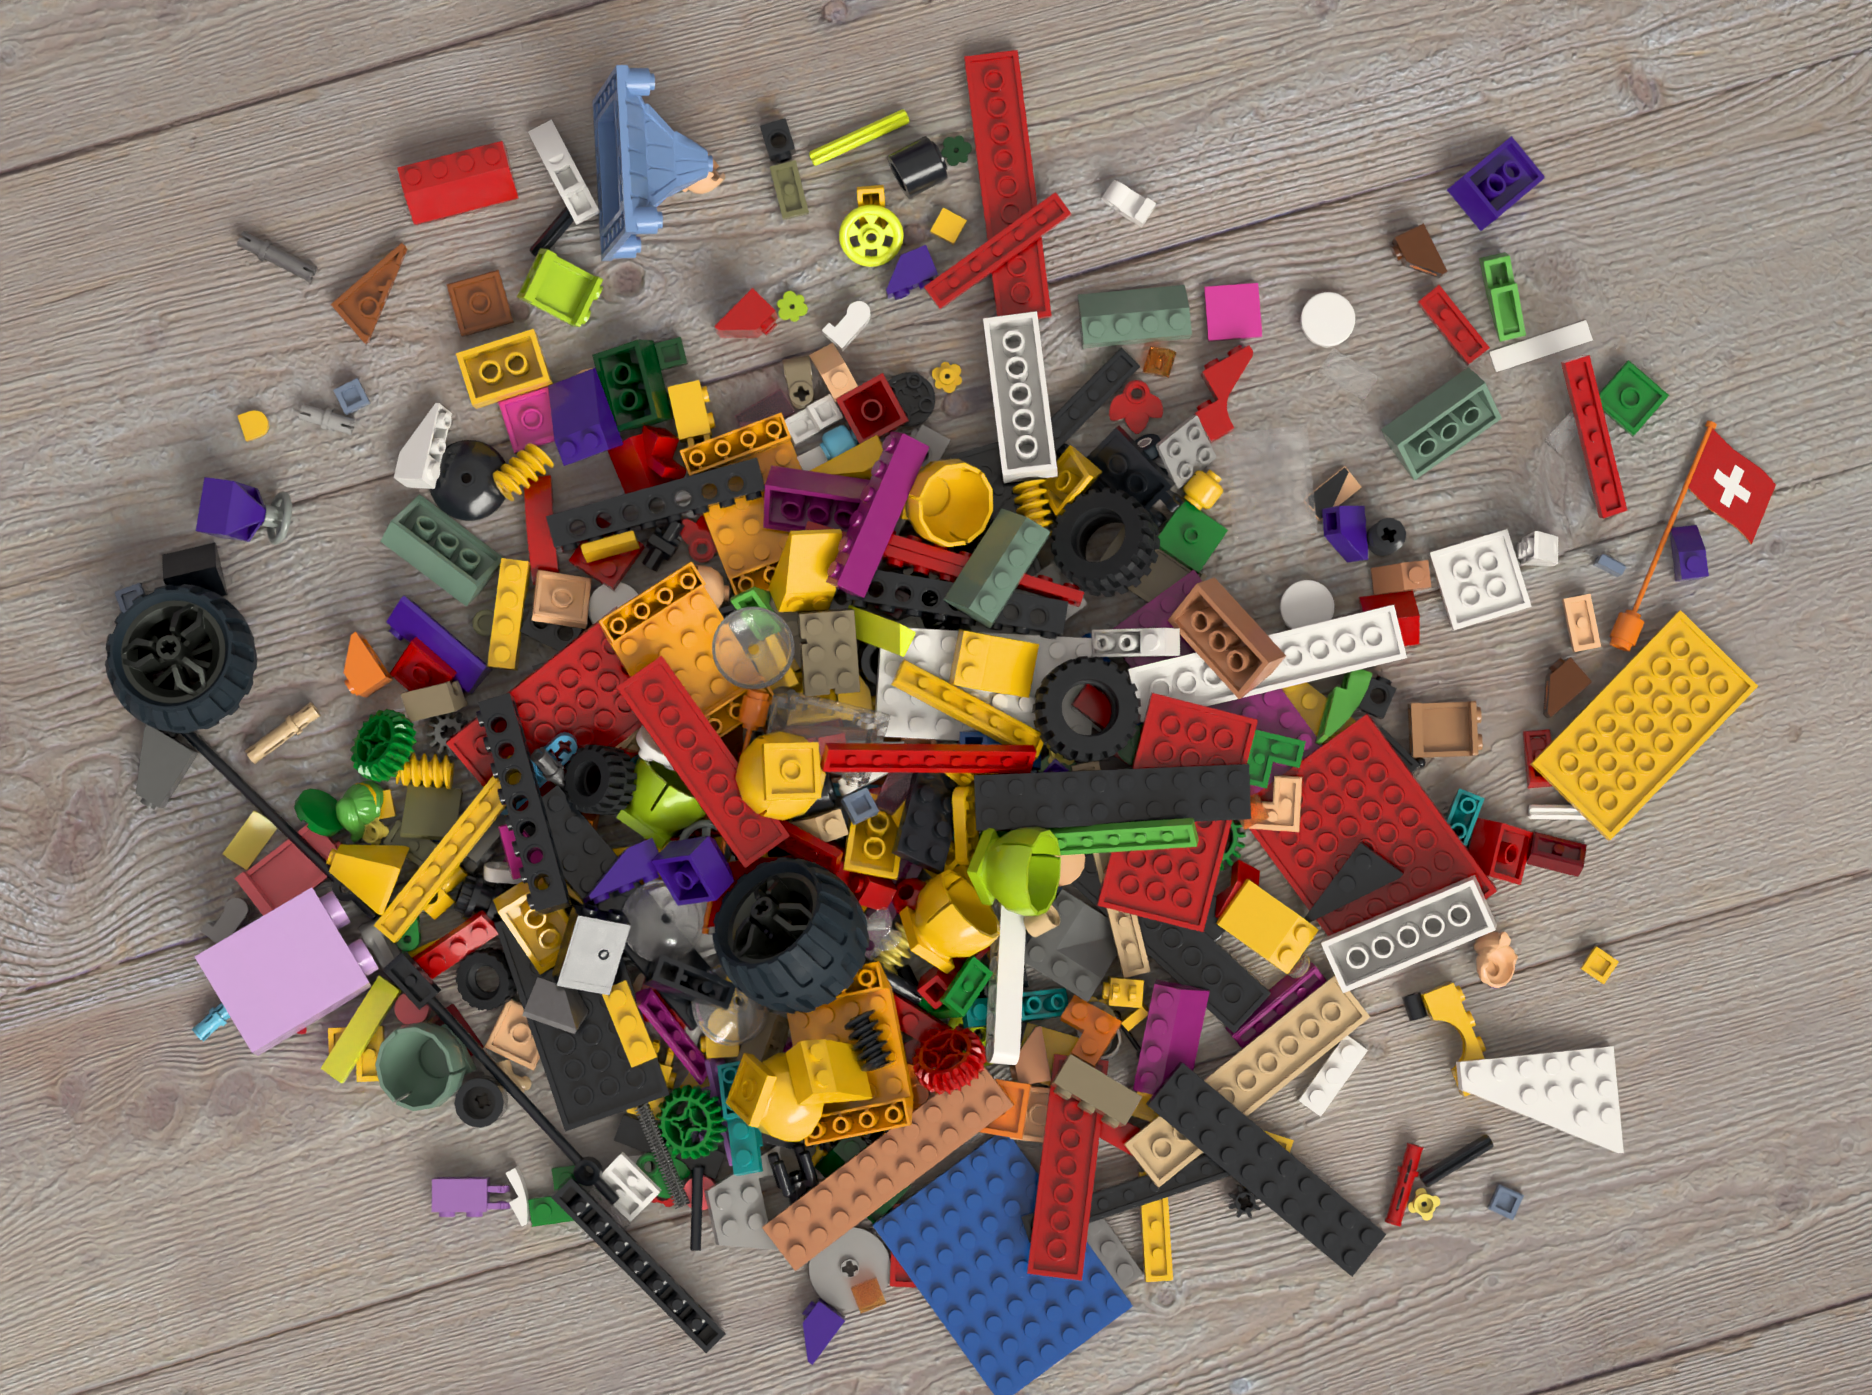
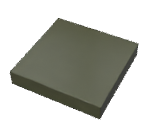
(430, 812)

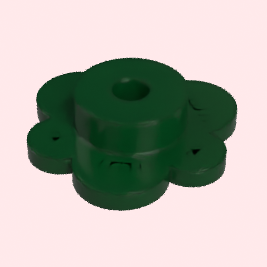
(950, 145)

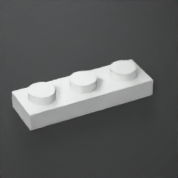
(1332, 1075)

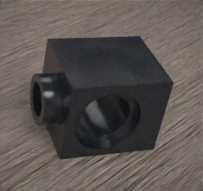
(778, 129)
(1374, 709)

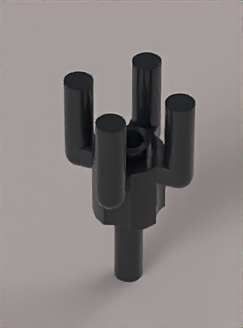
(798, 1181)

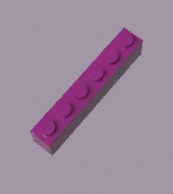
(877, 514)

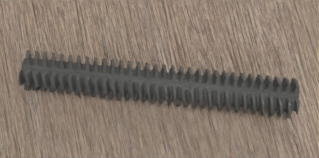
(663, 1155)

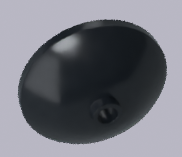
(479, 496)

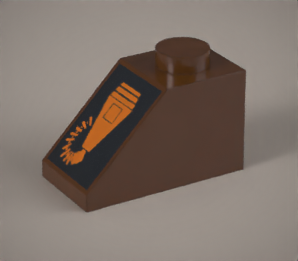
(1418, 252)
(1563, 685)

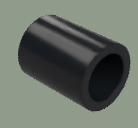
(1414, 1006)

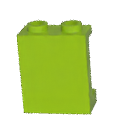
(560, 288)

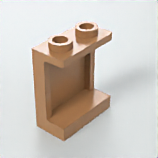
(1444, 729)

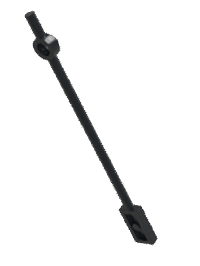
(275, 818)
(422, 991)

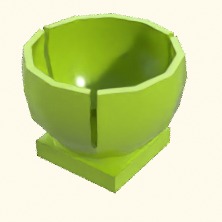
(659, 804)
(1012, 875)

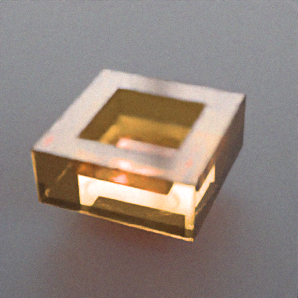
(1159, 362)
(1258, 812)
(868, 1295)

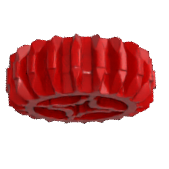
(952, 1066)

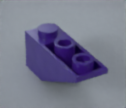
(630, 866)

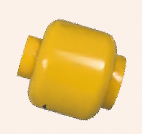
(1203, 489)

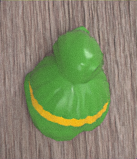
(359, 807)

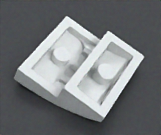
(631, 1185)

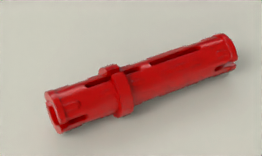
(1395, 1215)

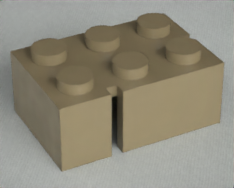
(830, 653)
(1095, 1092)

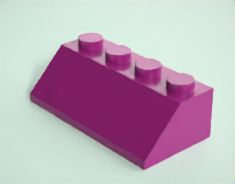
(805, 496)
(1170, 1033)

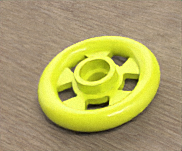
(871, 213)

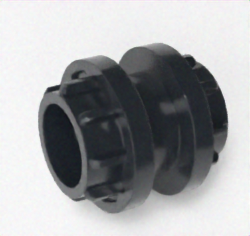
(477, 896)

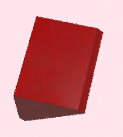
(872, 409)
(632, 466)
(1406, 612)

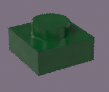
(671, 353)

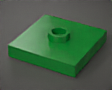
(1631, 398)
(1191, 537)

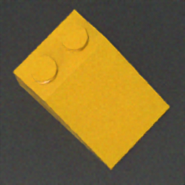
(803, 569)
(993, 663)
(871, 845)
(1267, 926)
(536, 934)
(827, 1072)

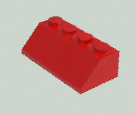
(458, 182)

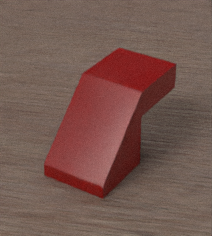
(659, 451)
(1239, 874)

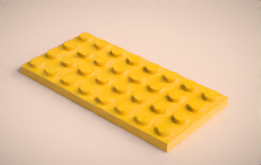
(1644, 725)

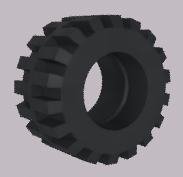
(584, 776)

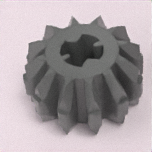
(440, 727)

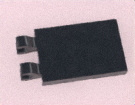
(1130, 469)

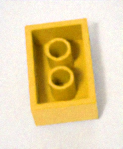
(504, 368)

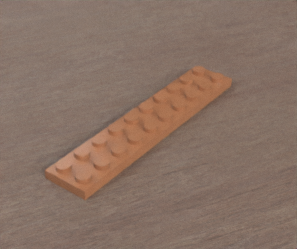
(885, 1169)

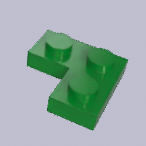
(1272, 748)
(545, 1209)

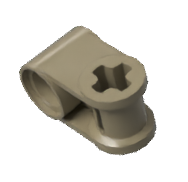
(799, 377)

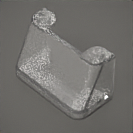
(828, 722)

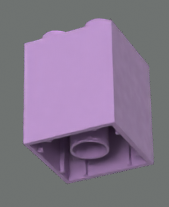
(287, 969)

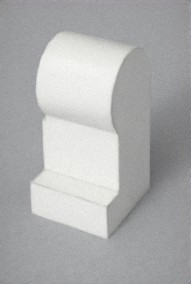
(1128, 203)
(850, 326)

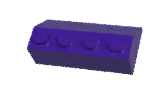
(412, 621)

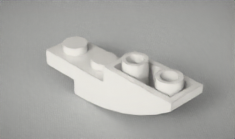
(564, 172)

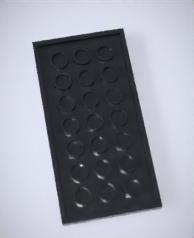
(586, 1068)

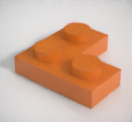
(1096, 1028)

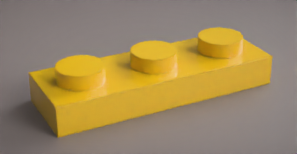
(629, 1024)

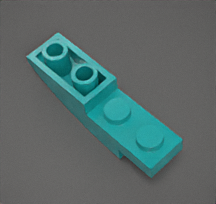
(1464, 813)
(1035, 1007)
(744, 1139)

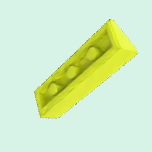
(882, 632)
(361, 1029)

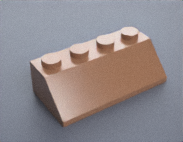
(1226, 637)

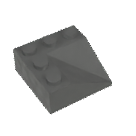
(1076, 950)

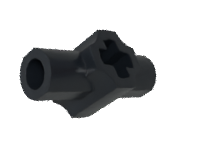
(663, 544)

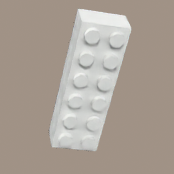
(1020, 397)
(1409, 934)

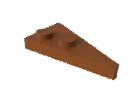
(365, 299)

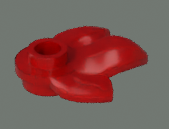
(1136, 410)
(695, 535)

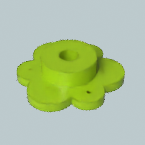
(789, 299)

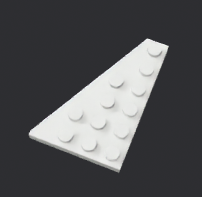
(1557, 1088)

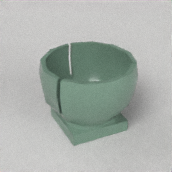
(422, 1062)

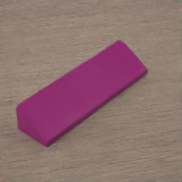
(1283, 998)
(672, 1033)

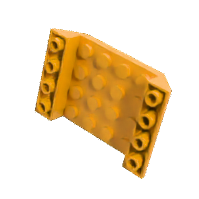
(742, 543)
(679, 623)
(890, 1085)

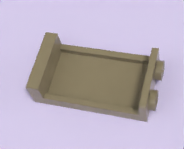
(1163, 574)

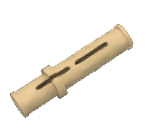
(290, 727)

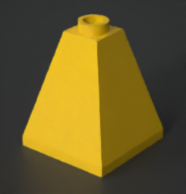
(368, 871)

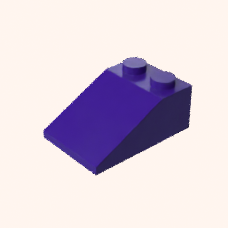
(1496, 183)
(582, 418)

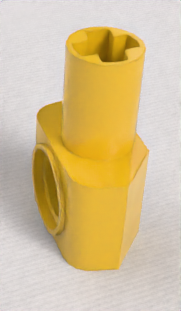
(444, 899)

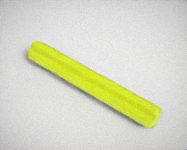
(859, 137)

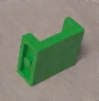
(961, 991)

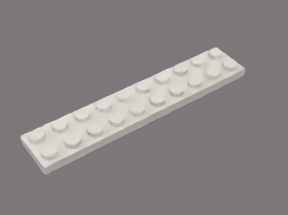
(1310, 654)

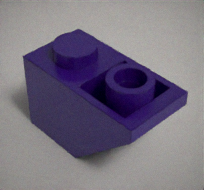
(912, 271)
(1347, 531)

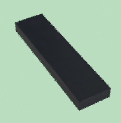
(632, 1135)

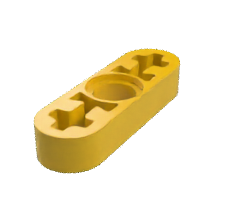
(964, 822)

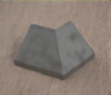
(556, 1006)

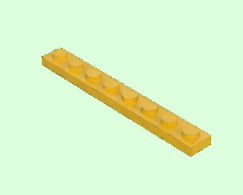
(443, 860)

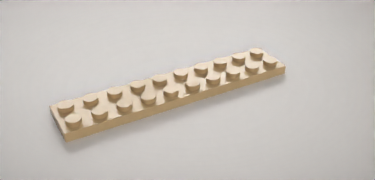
(1257, 1072)

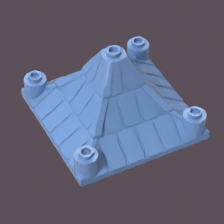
(637, 162)

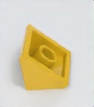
(1074, 477)

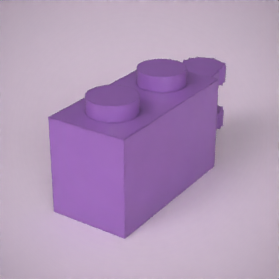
(465, 1195)

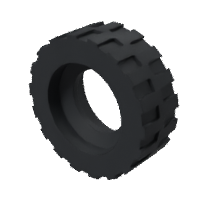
(467, 979)

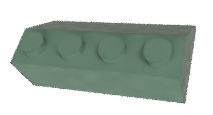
(1134, 316)
(1442, 423)
(442, 549)
(997, 566)

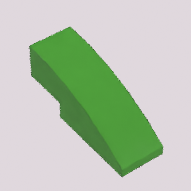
(1502, 296)
(1343, 702)

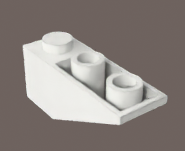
(422, 454)
(1538, 549)
(1136, 642)

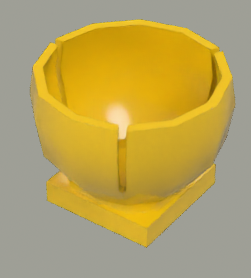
(949, 502)
(780, 775)
(949, 921)
(767, 1100)

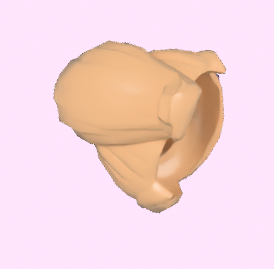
(1495, 959)

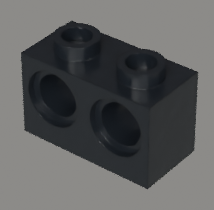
(549, 634)

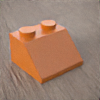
(364, 668)

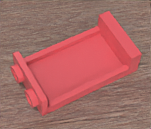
(285, 872)

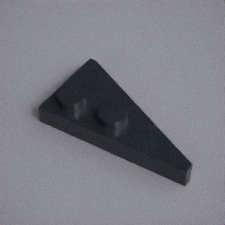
(1359, 876)

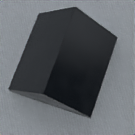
(195, 567)

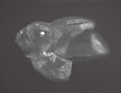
(880, 933)

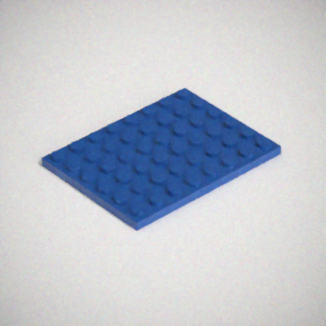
(970, 1262)

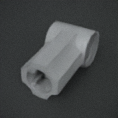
(381, 945)

